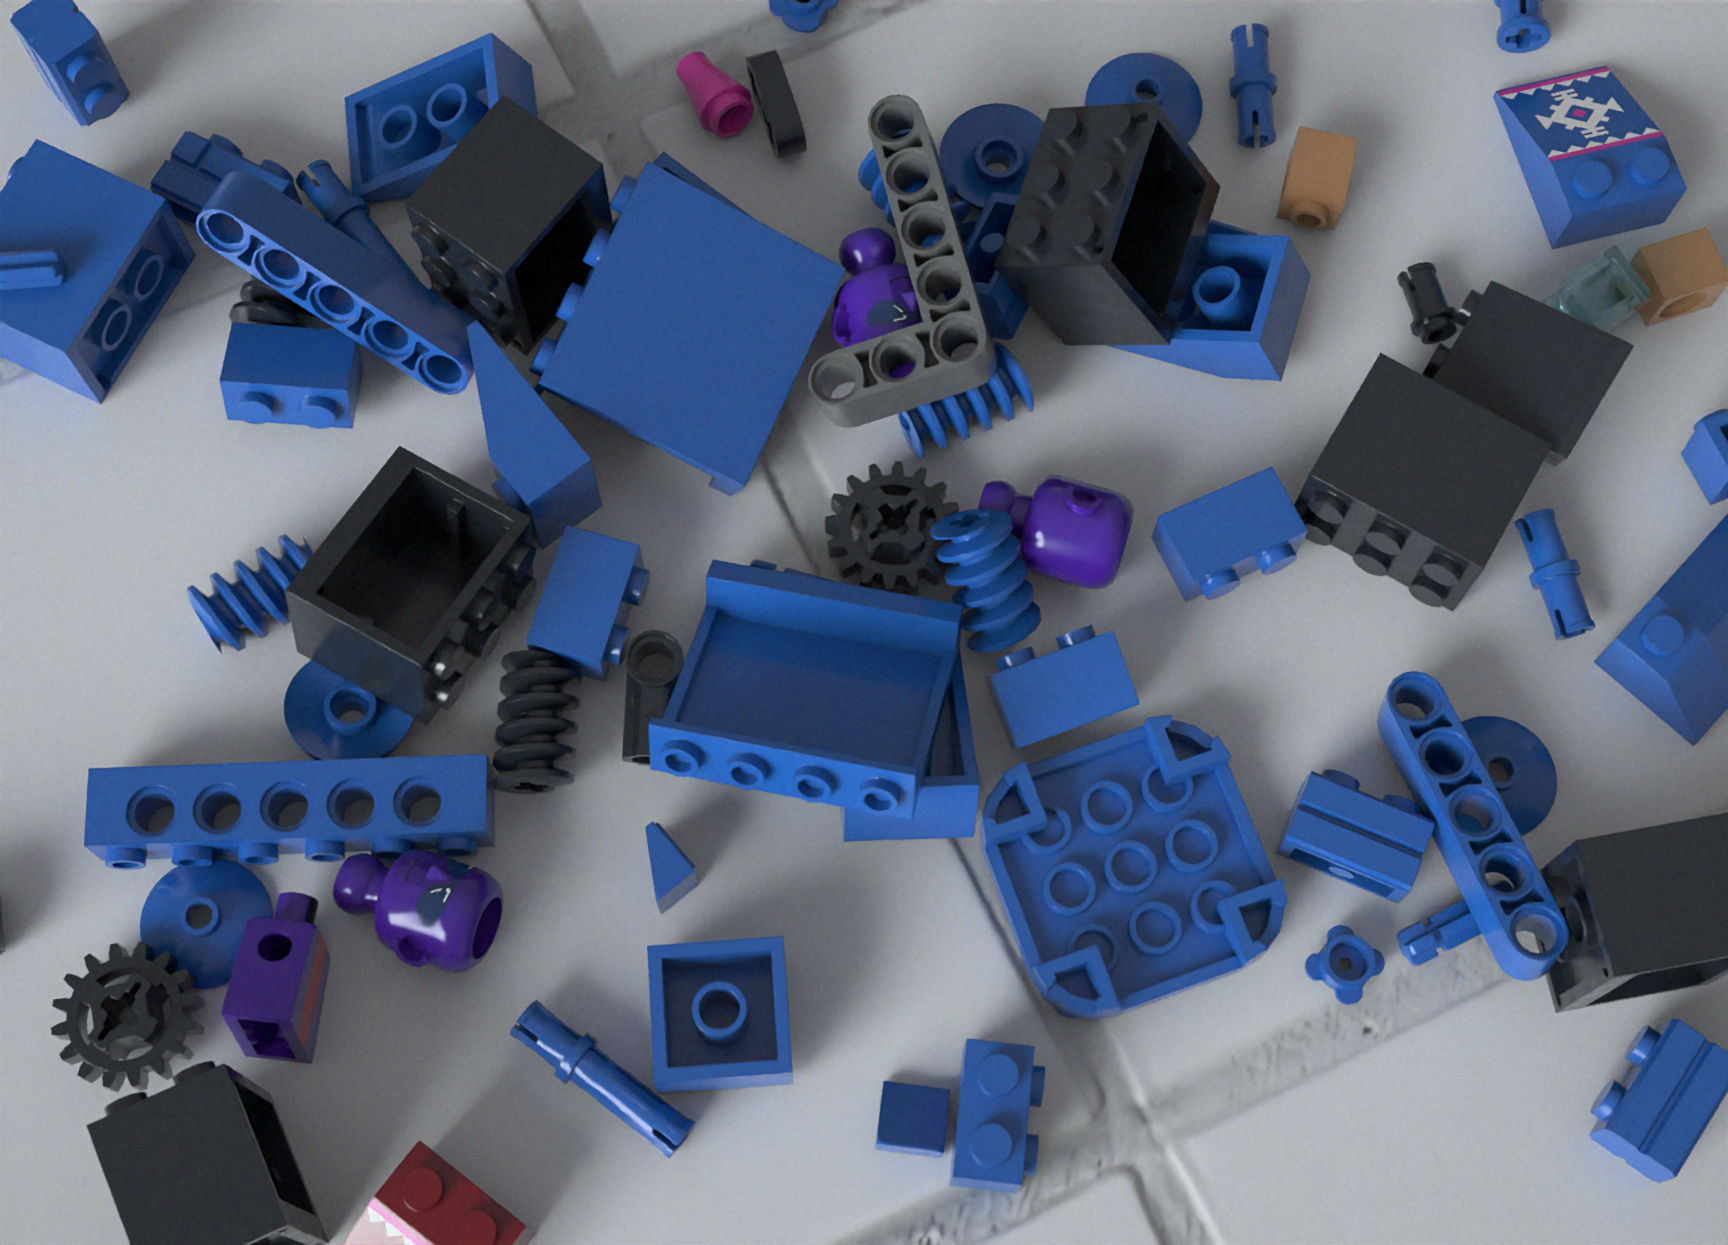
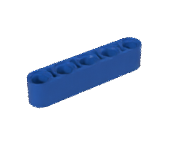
(338, 281)
(1468, 853)

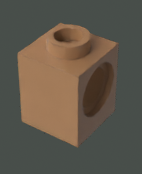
(1317, 178)
(1681, 275)

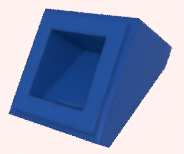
(671, 869)
(913, 1119)

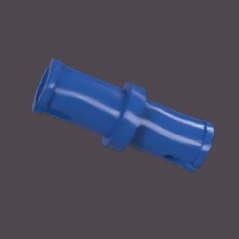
(1253, 86)
(1554, 574)

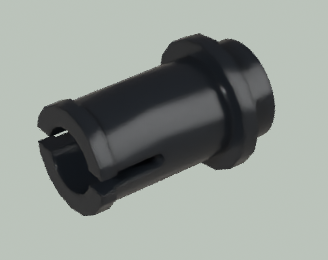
(1427, 304)

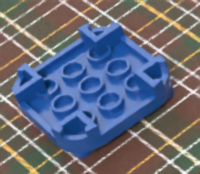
(1130, 869)

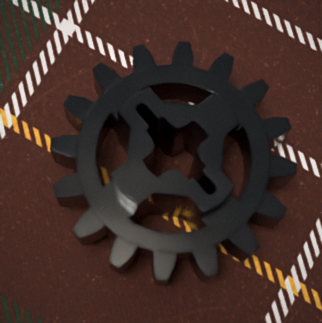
(891, 502)
(113, 1038)

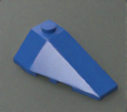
(1678, 643)

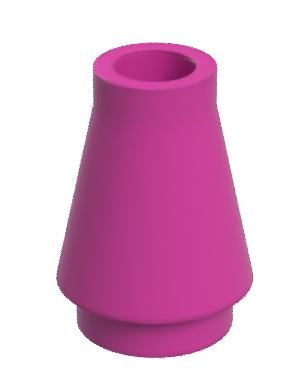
(716, 97)

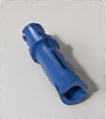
(347, 212)
(593, 1071)

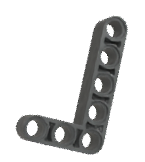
(931, 272)

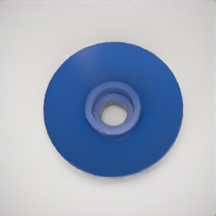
(1153, 74)
(986, 137)
(314, 710)
(1530, 770)
(212, 950)

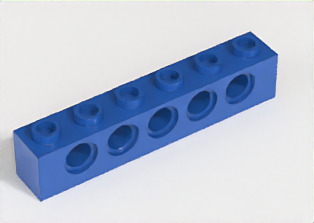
(126, 798)

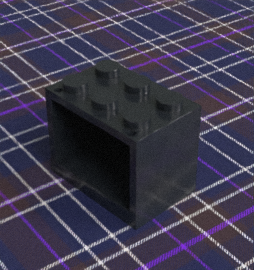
(510, 223)
(1108, 225)
(1418, 483)
(413, 585)
(1640, 912)
(204, 1165)

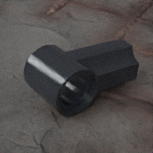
(645, 695)

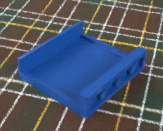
(688, 325)
(810, 690)

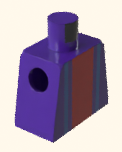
(279, 983)

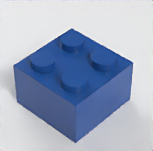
(719, 1015)

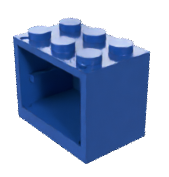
(119, 263)

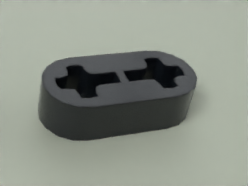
(776, 104)

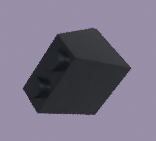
(1529, 365)

